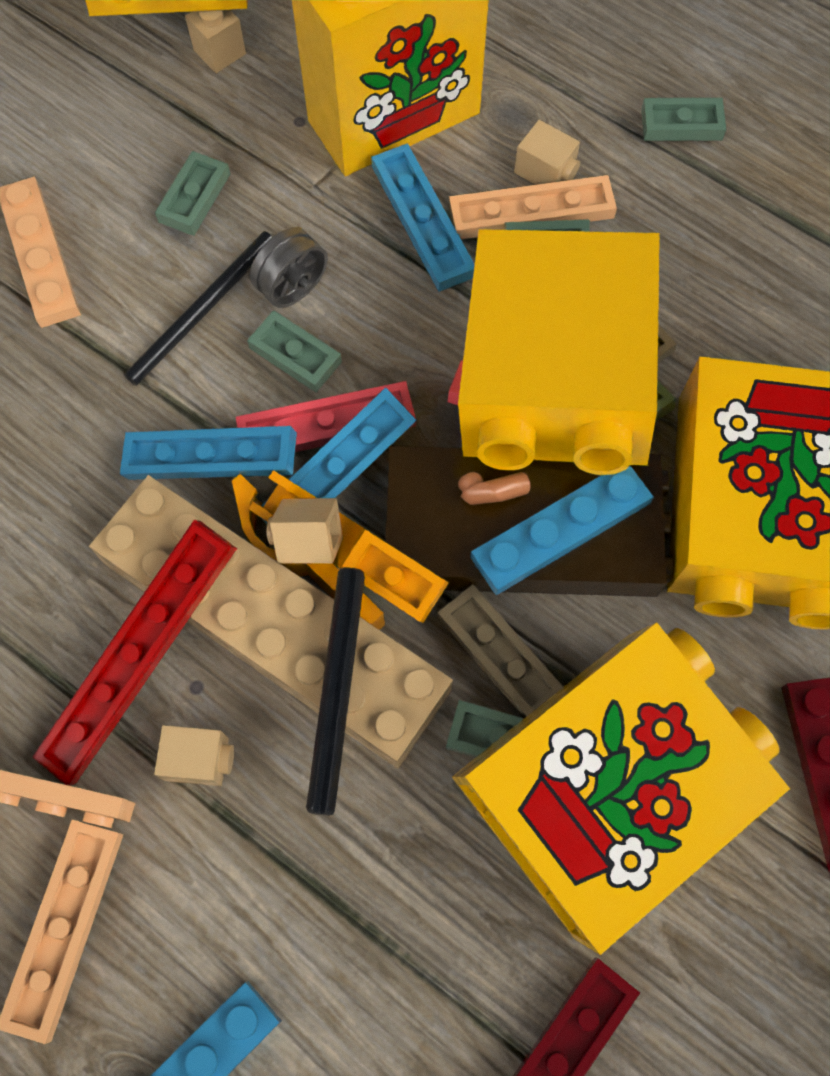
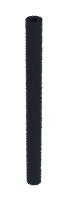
(195, 312)

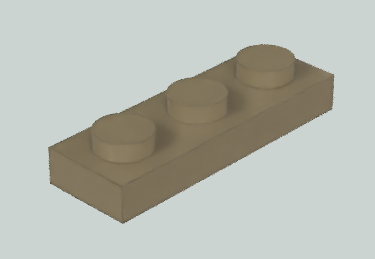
(499, 651)

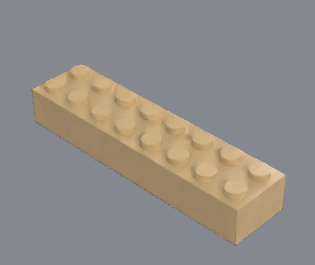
(279, 623)

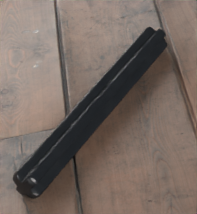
(335, 693)

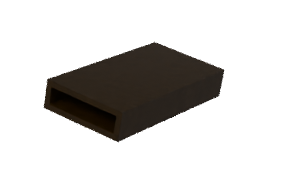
(441, 529)

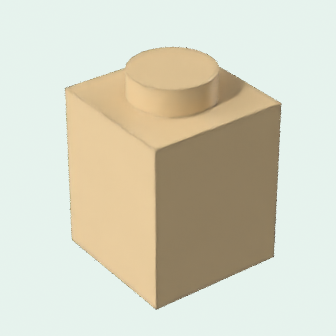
(216, 37)
(547, 155)
(305, 530)
(193, 756)

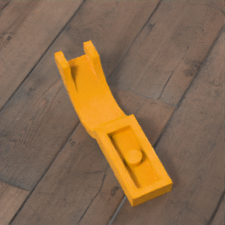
(384, 567)
(322, 573)

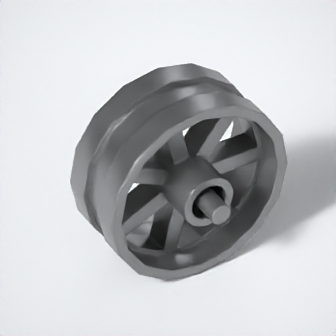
(288, 267)

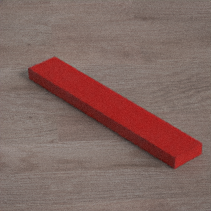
(134, 652)

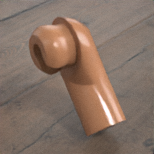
(495, 490)

